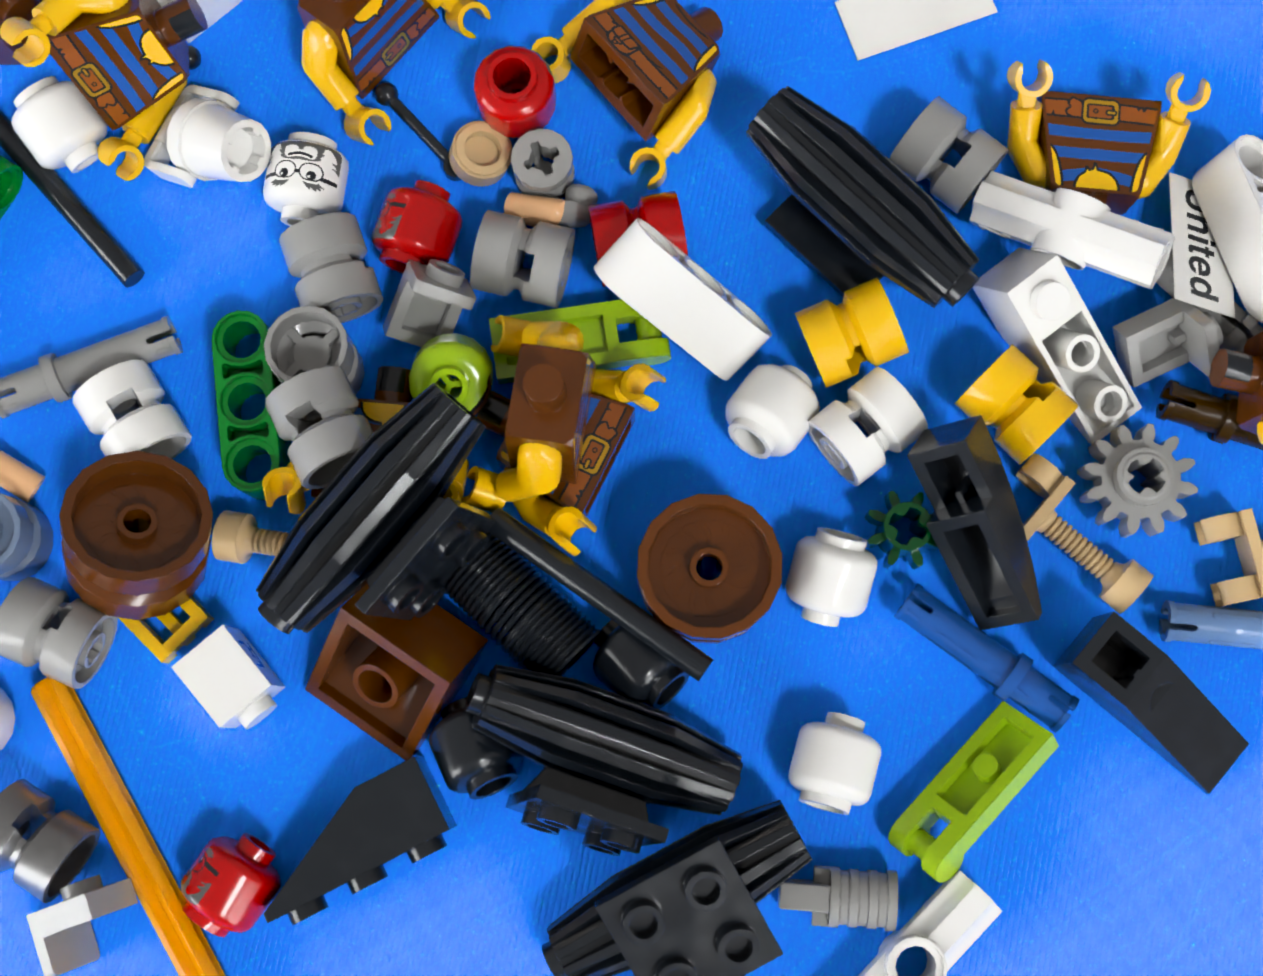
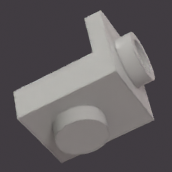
(428, 302)
(1166, 340)
(65, 931)

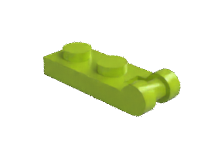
(600, 335)
(972, 790)

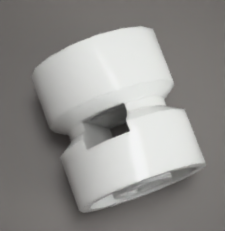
(128, 411)
(884, 413)

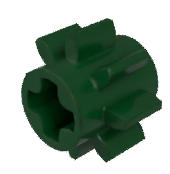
(886, 534)

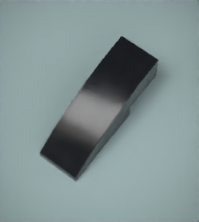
(977, 522)

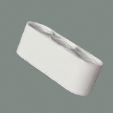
(1232, 204)
(682, 299)

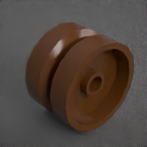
(135, 534)
(745, 557)

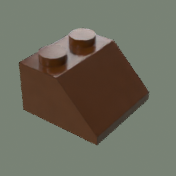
(394, 672)

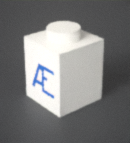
(230, 679)

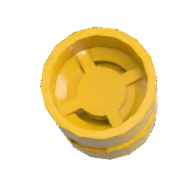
(852, 332)
(1017, 404)

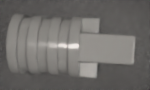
(844, 897)

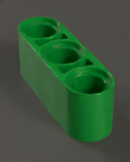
(234, 383)

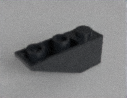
(1152, 699)
(375, 824)

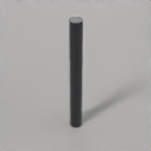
(71, 208)
(600, 595)

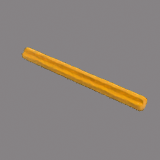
(124, 829)

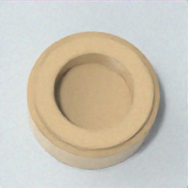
(480, 154)

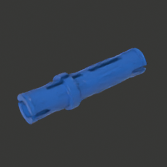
(988, 659)

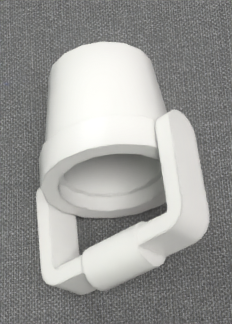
(208, 141)

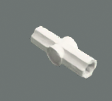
(1073, 228)
(942, 927)

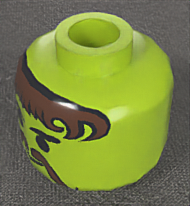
(454, 356)

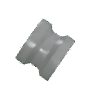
(545, 177)

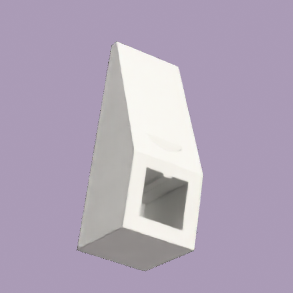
(1048, 321)

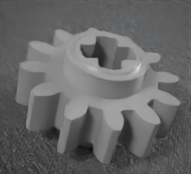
(1161, 481)

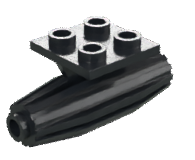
(854, 208)
(383, 523)
(600, 758)
(685, 905)

